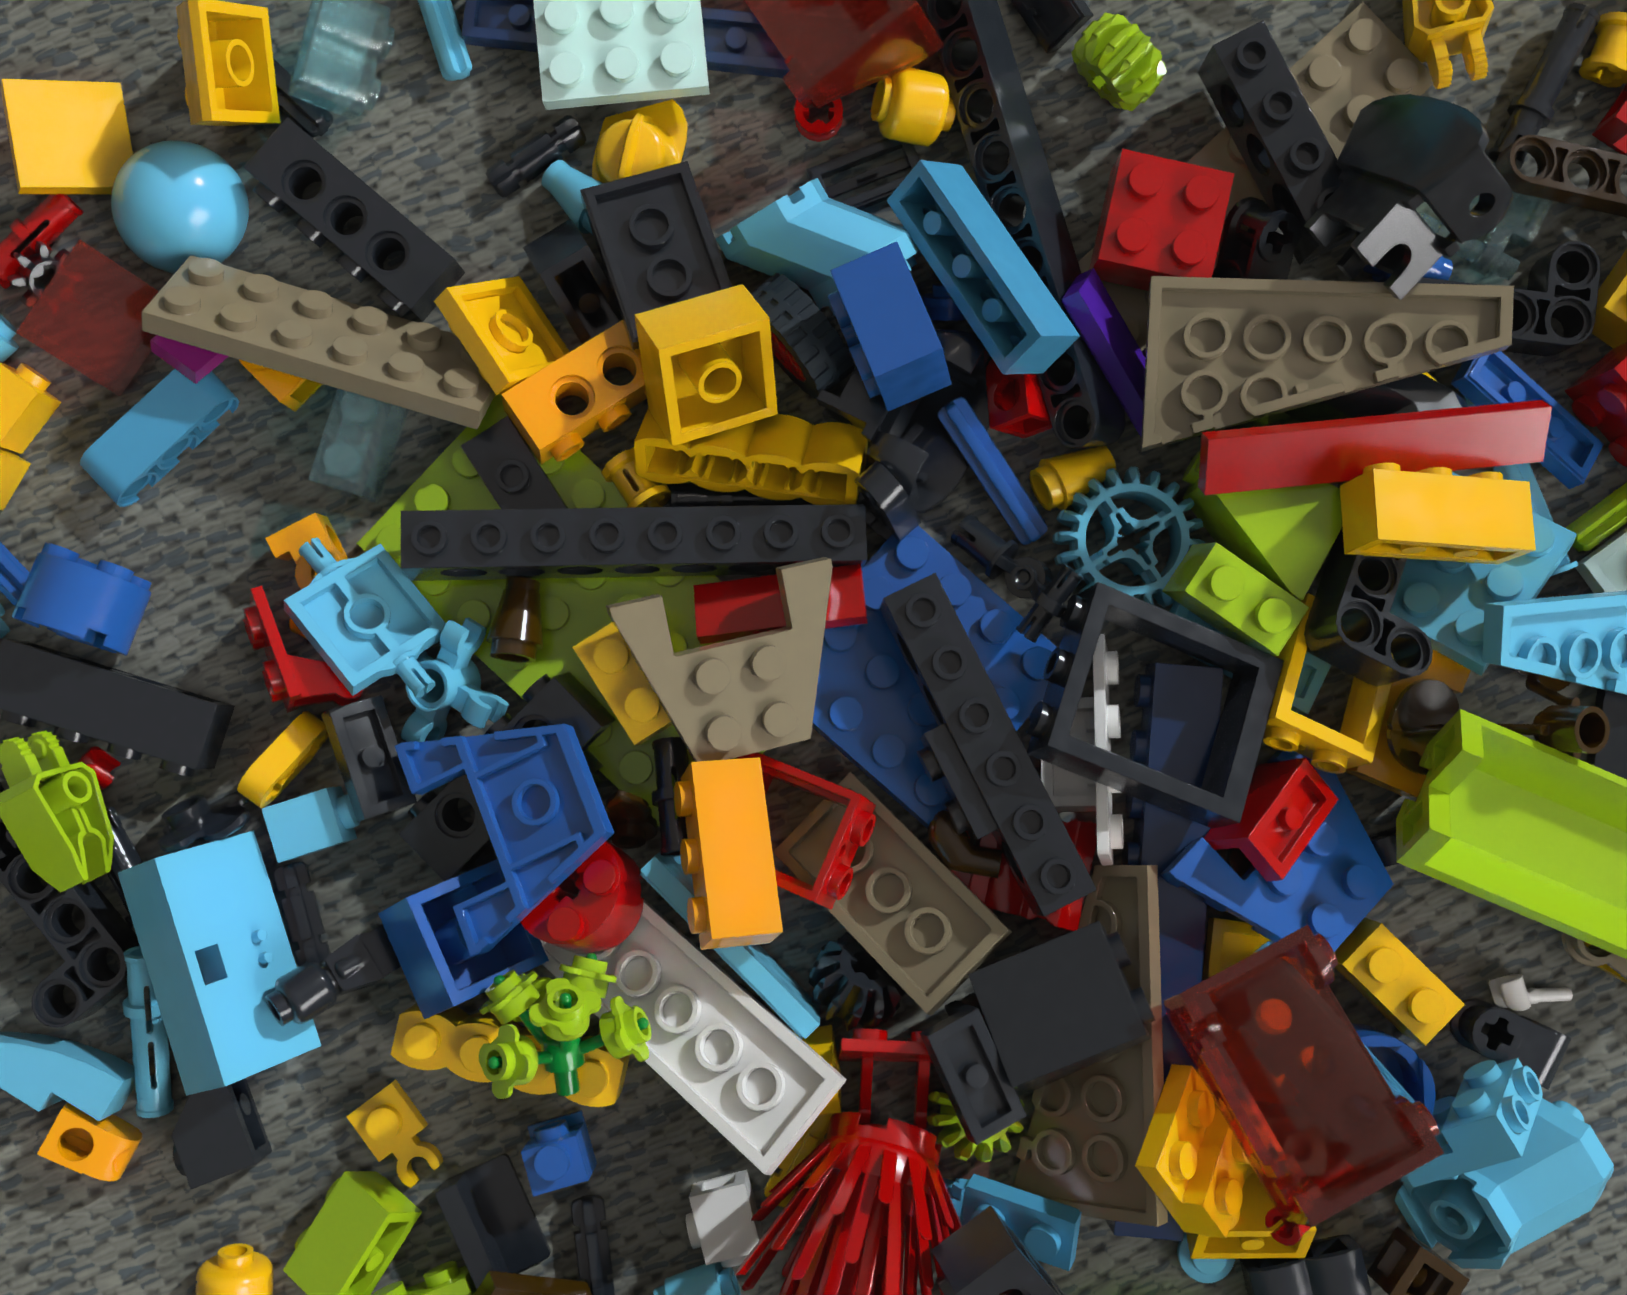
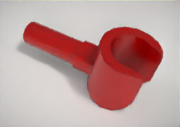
(102, 763)

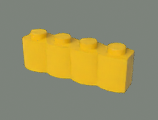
(768, 457)
(455, 1039)

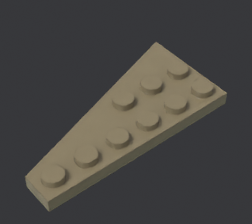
(1096, 1119)

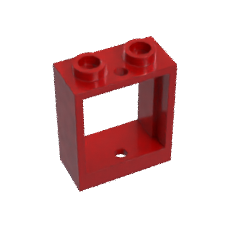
(852, 832)

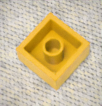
(707, 364)

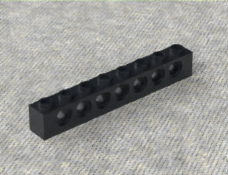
(627, 541)

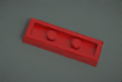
(755, 605)

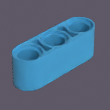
(154, 433)

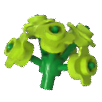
(557, 1017)

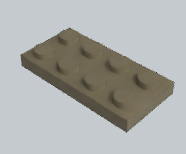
(900, 901)

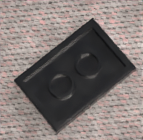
(654, 241)

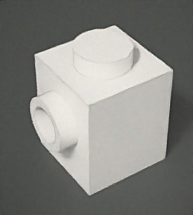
(722, 1219)

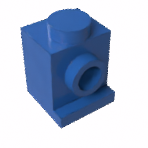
(558, 1153)

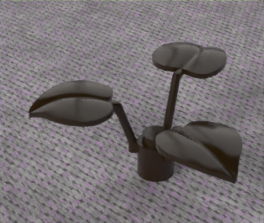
(1430, 704)

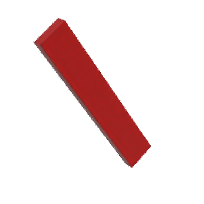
(1343, 447)

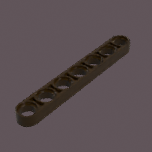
(1552, 178)

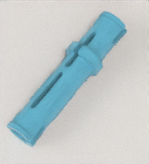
(152, 1091)

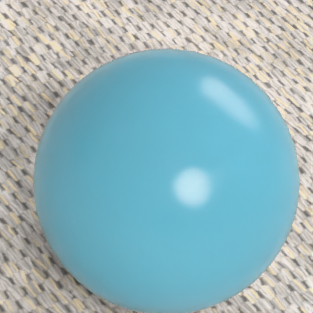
(179, 204)

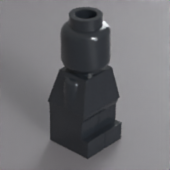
(315, 986)

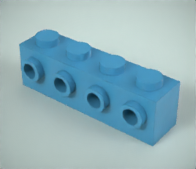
(982, 268)

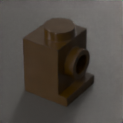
(1412, 1268)

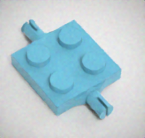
(365, 618)

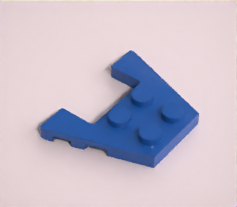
(536, 810)
(1326, 888)

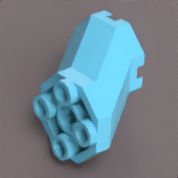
(809, 237)
(1515, 1202)

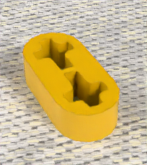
(283, 760)

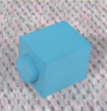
(310, 823)

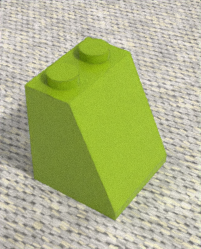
(1272, 530)

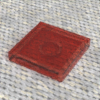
(92, 318)

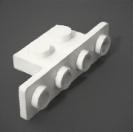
(1094, 723)

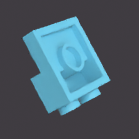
(1484, 1121)

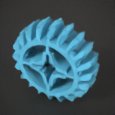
(1100, 498)

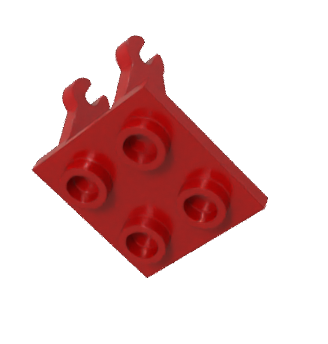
(290, 677)
(871, 1046)

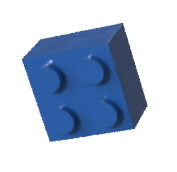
(888, 319)
(434, 949)

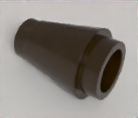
(517, 622)

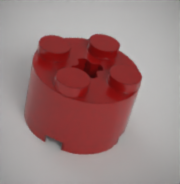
(600, 913)

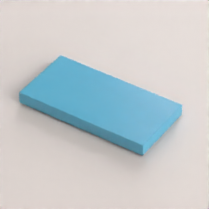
(748, 961)

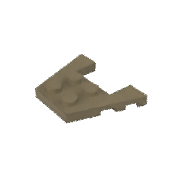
(742, 690)

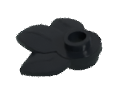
(198, 819)

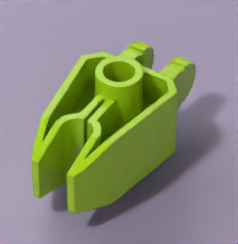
(55, 812)

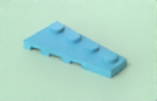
(1561, 638)

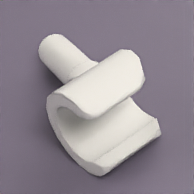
(1512, 993)

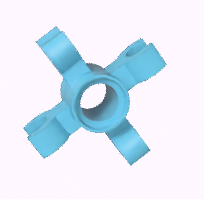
(460, 686)

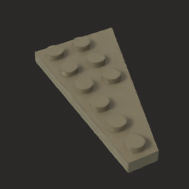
(1269, 346)

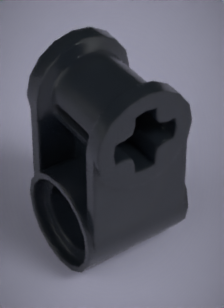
(1260, 250)
(1510, 1038)

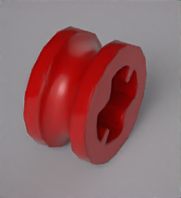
(818, 130)

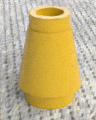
(1063, 475)

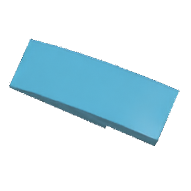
(54, 1069)

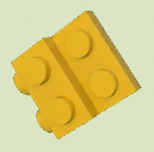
(1194, 1157)

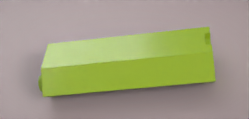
(1521, 829)

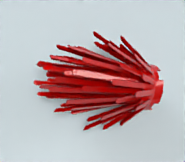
(871, 1191)

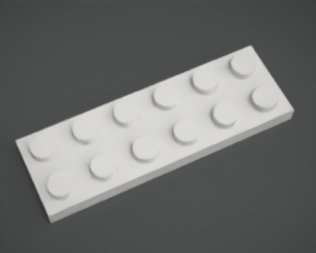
(715, 1040)

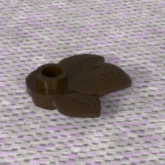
(630, 820)

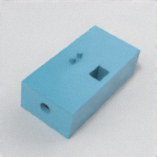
(212, 959)

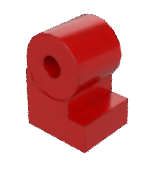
(1015, 403)

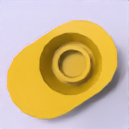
(640, 141)

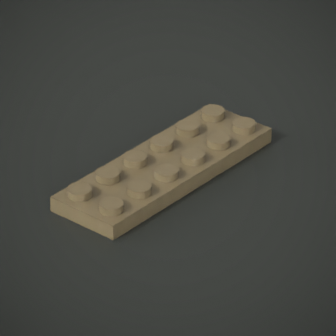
(320, 339)

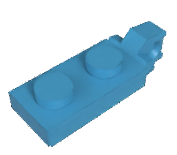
(1041, 1224)

